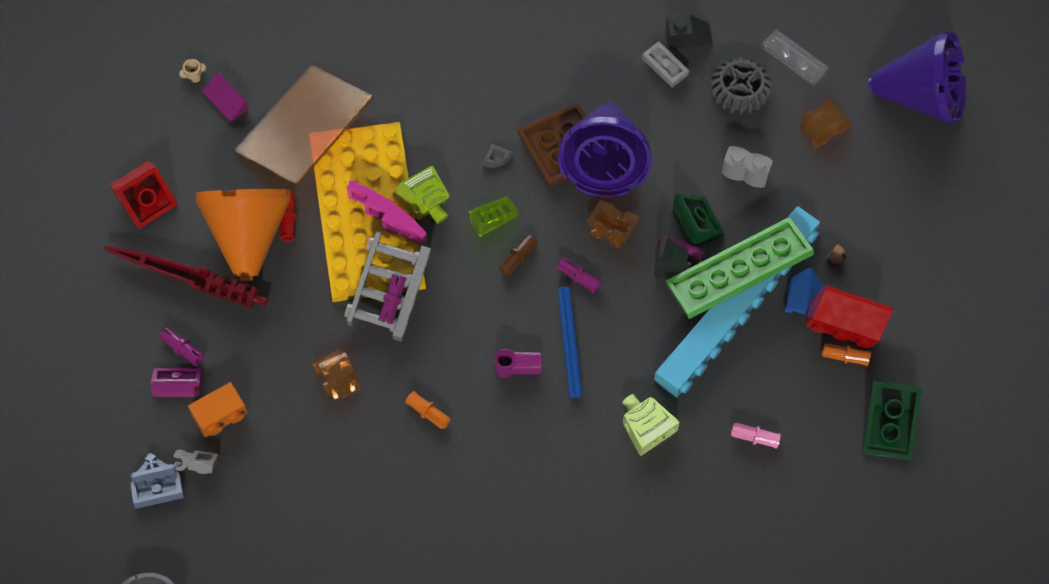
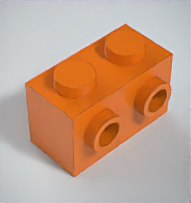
(218, 410)

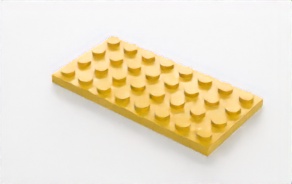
(377, 161)

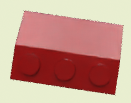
(848, 317)

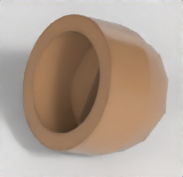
(837, 255)

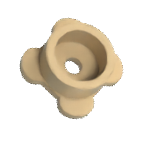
(192, 64)

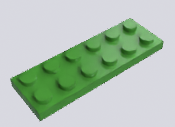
(739, 267)

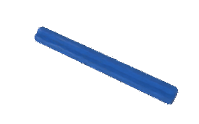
(570, 342)

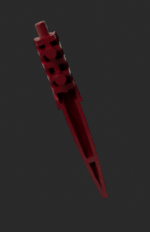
(198, 278)

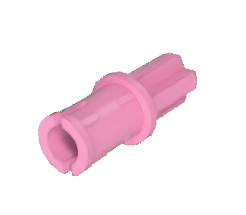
(755, 435)

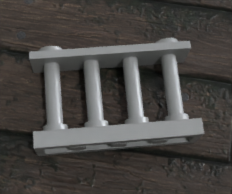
(413, 283)

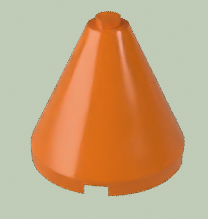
(244, 224)

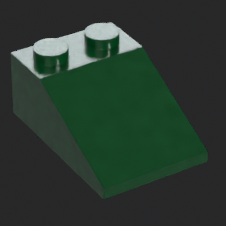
(892, 419)

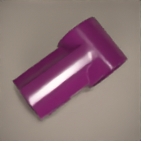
(519, 363)

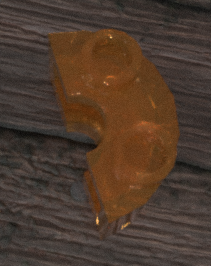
(824, 123)
(612, 224)
(337, 374)

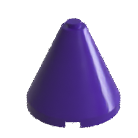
(926, 79)
(605, 153)

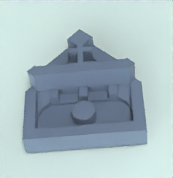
(155, 483)

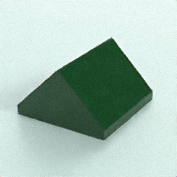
(696, 219)

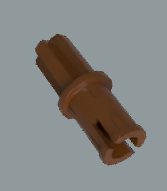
(518, 255)

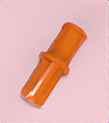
(846, 354)
(427, 410)

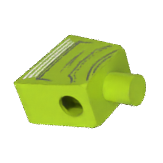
(423, 195)

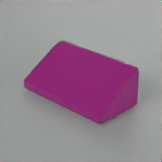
(225, 97)
(176, 382)

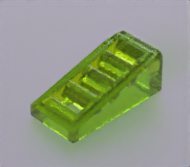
(482, 228)

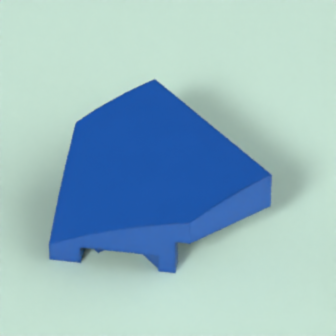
(801, 291)

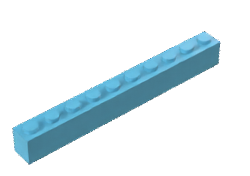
(720, 324)

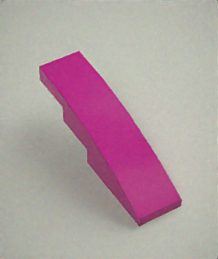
(393, 218)

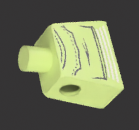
(647, 423)

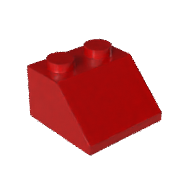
(143, 194)

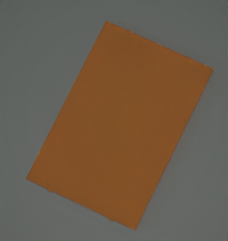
(304, 125)

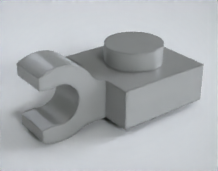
(198, 461)

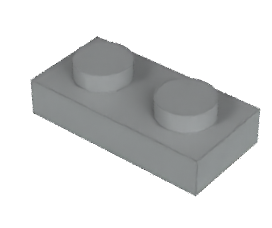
(665, 64)

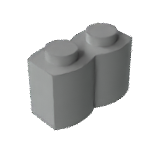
(744, 166)

